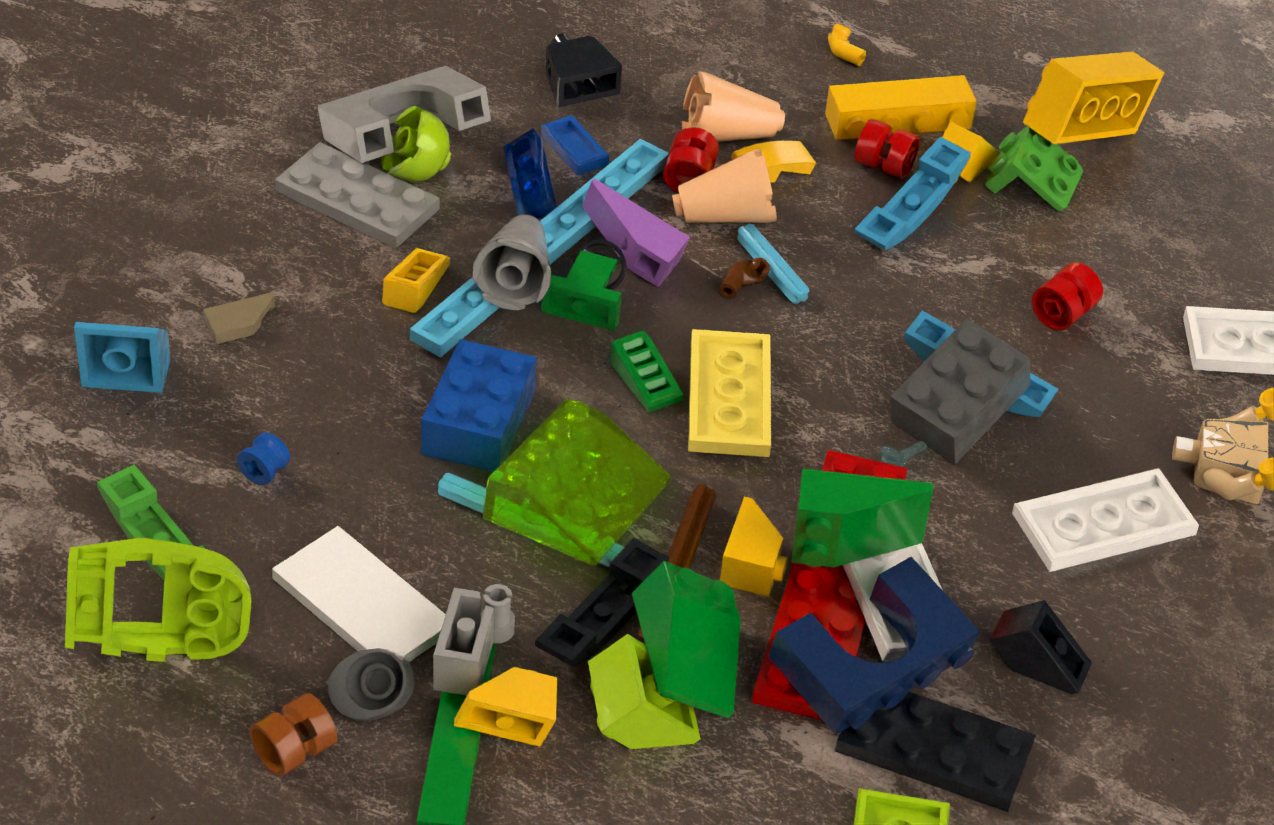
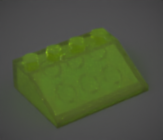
(574, 484)

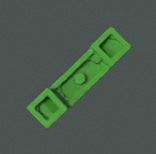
(137, 510)

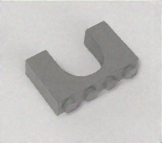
(362, 120)

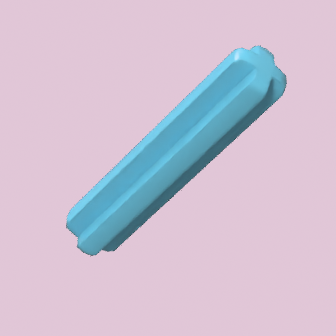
(779, 271)

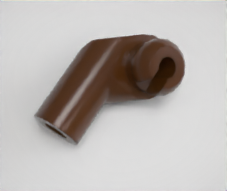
(743, 274)

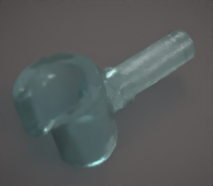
(899, 458)

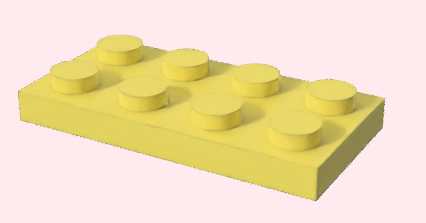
(730, 393)

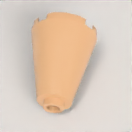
(730, 110)
(729, 193)

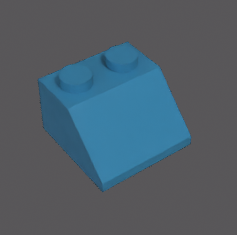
(122, 356)

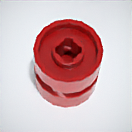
(875, 145)
(691, 155)
(1067, 296)

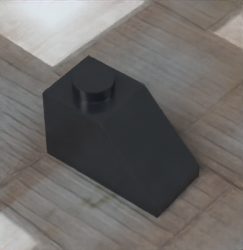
(1040, 647)

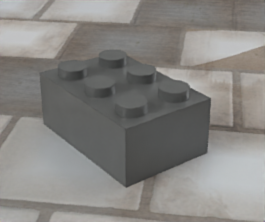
(960, 391)

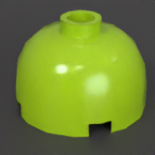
(419, 146)

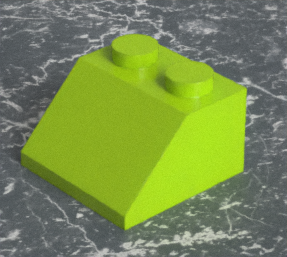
(630, 701)

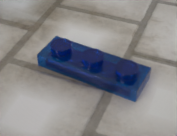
(530, 175)

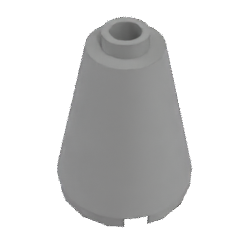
(514, 265)

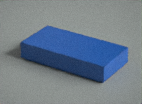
(574, 145)

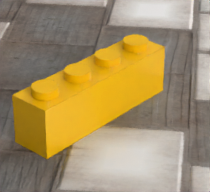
(908, 105)

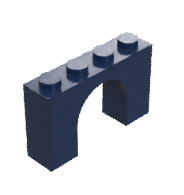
(849, 689)

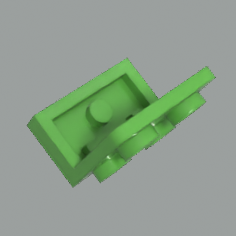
(1037, 163)

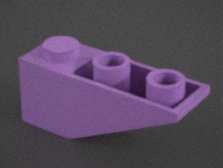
(647, 242)

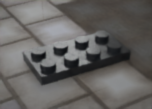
(943, 748)

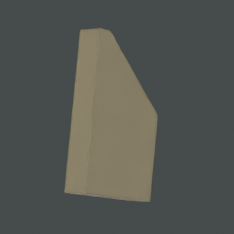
(238, 318)

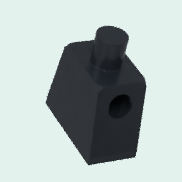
(581, 70)

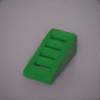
(640, 349)

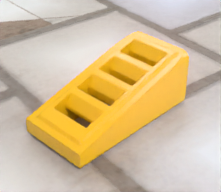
(414, 280)

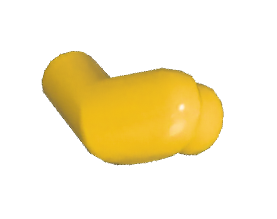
(841, 46)

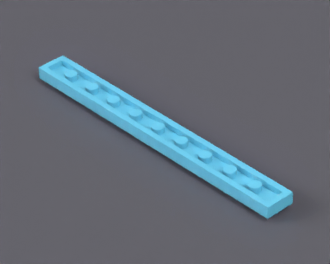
(563, 228)

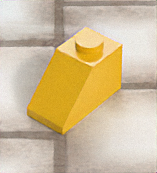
(980, 150)
(753, 552)
(512, 706)

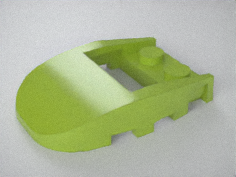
(202, 601)

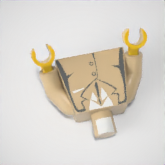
(1232, 453)

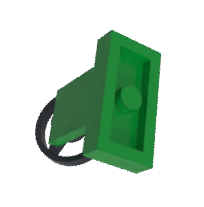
(585, 291)

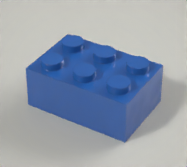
(478, 405)

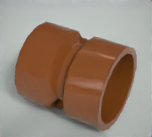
(296, 732)

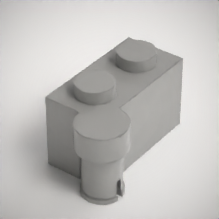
(469, 637)

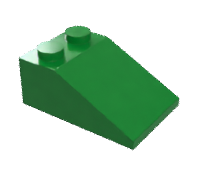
(857, 517)
(690, 637)

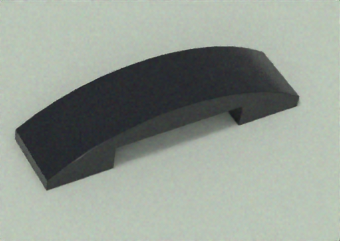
(605, 608)

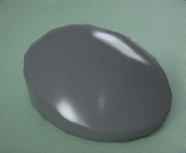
(371, 684)

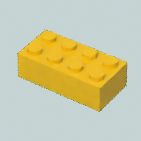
(1092, 97)

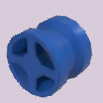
(263, 458)

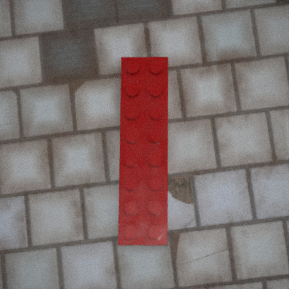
(824, 594)

